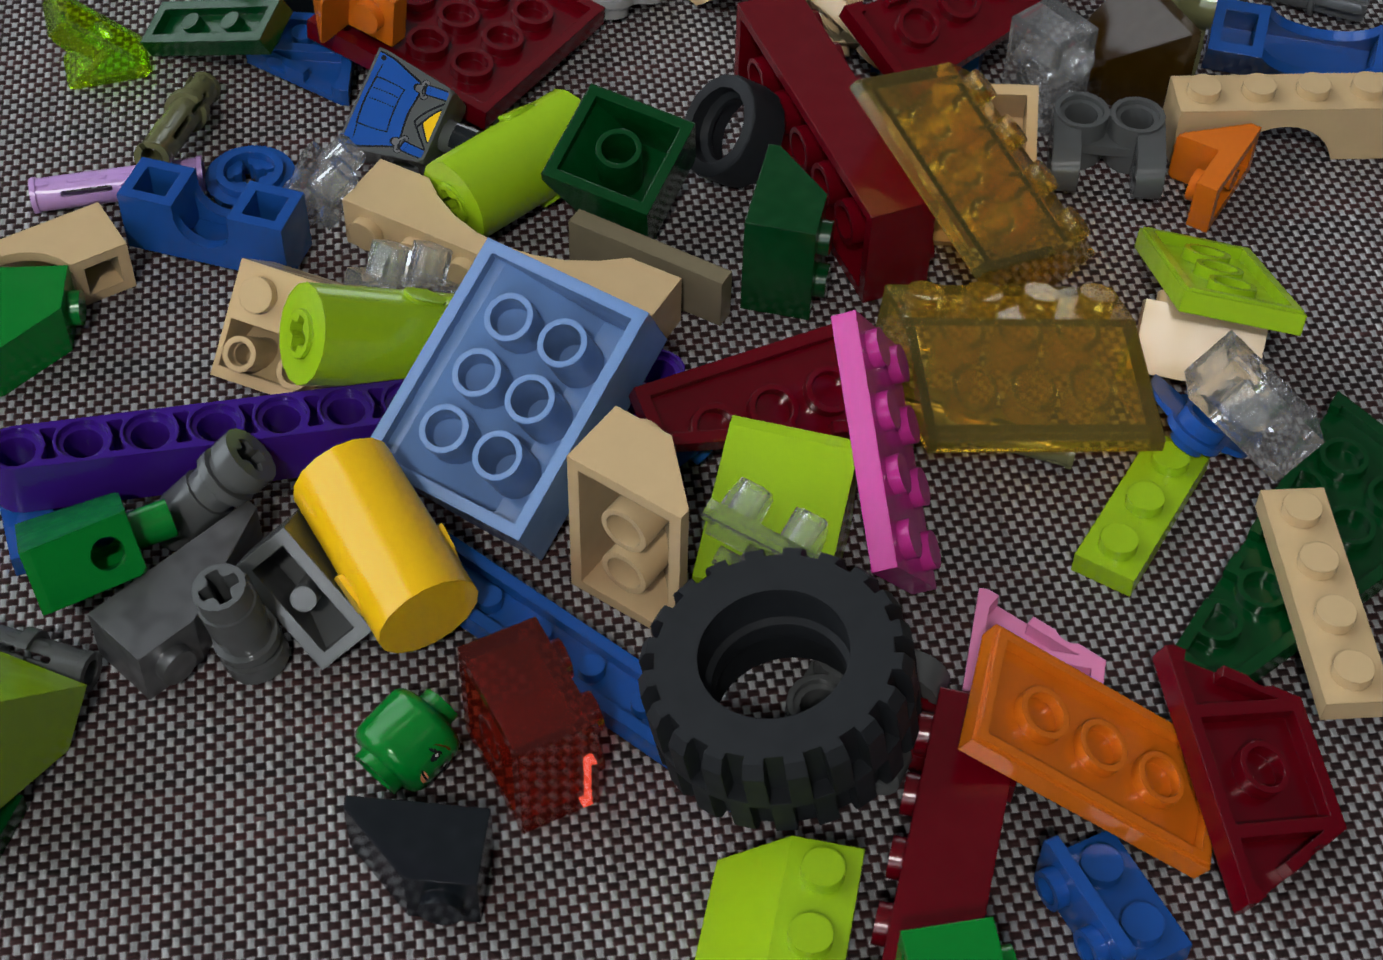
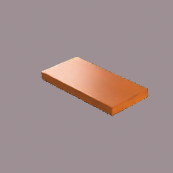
(1084, 749)

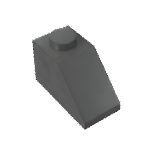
(301, 591)

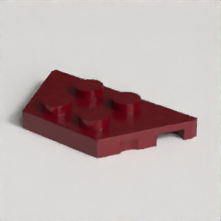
(1251, 773)

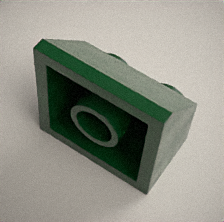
(622, 160)
(785, 240)

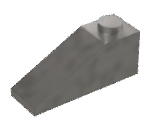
(153, 624)

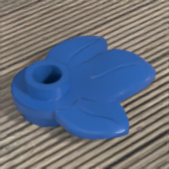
(1190, 426)

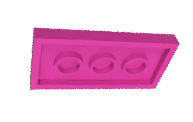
(883, 454)

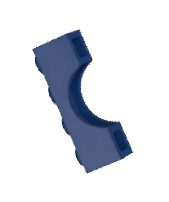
(1259, 40)

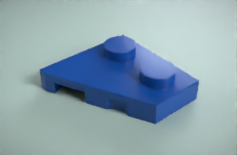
(308, 63)

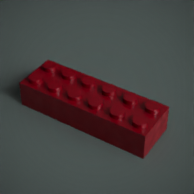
(878, 214)

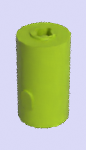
(500, 169)
(355, 332)

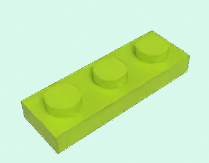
(1139, 517)

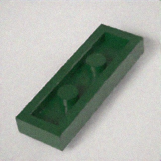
(216, 27)

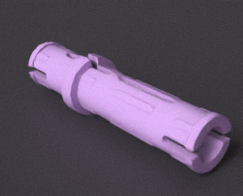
(52, 194)

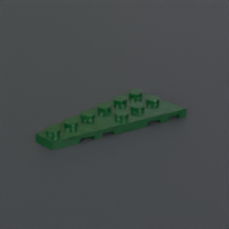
(1245, 614)

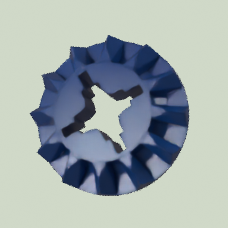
(227, 172)

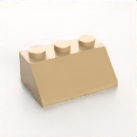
(628, 516)

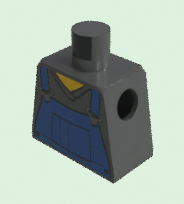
(405, 115)

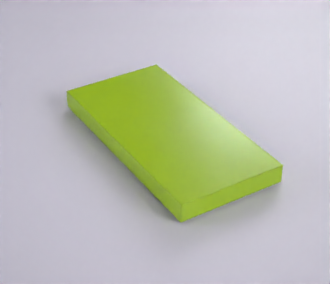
(1218, 281)

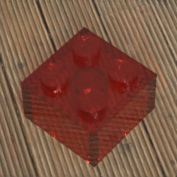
(532, 723)

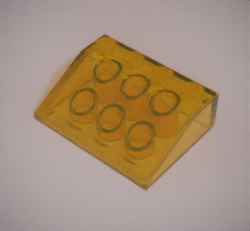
(976, 174)
(1022, 368)

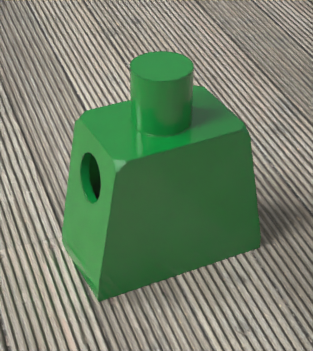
(62, 551)

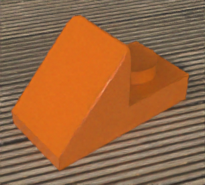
(378, 18)
(1213, 167)

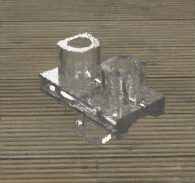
(327, 178)
(399, 266)
(738, 525)

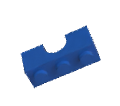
(173, 216)

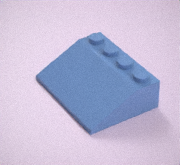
(511, 389)

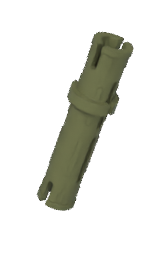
(183, 114)

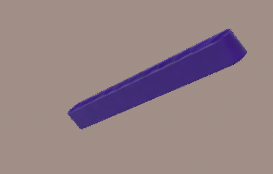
(153, 448)

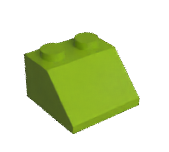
(783, 902)

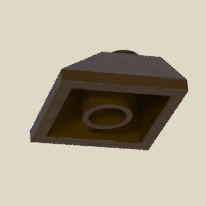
(1140, 49)

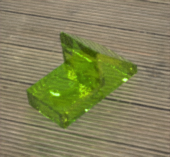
(95, 45)

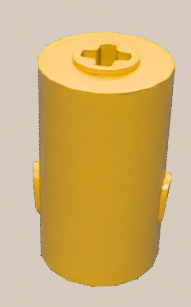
(384, 545)

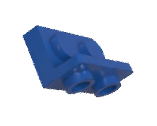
(1107, 901)

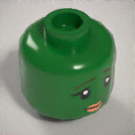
(407, 739)

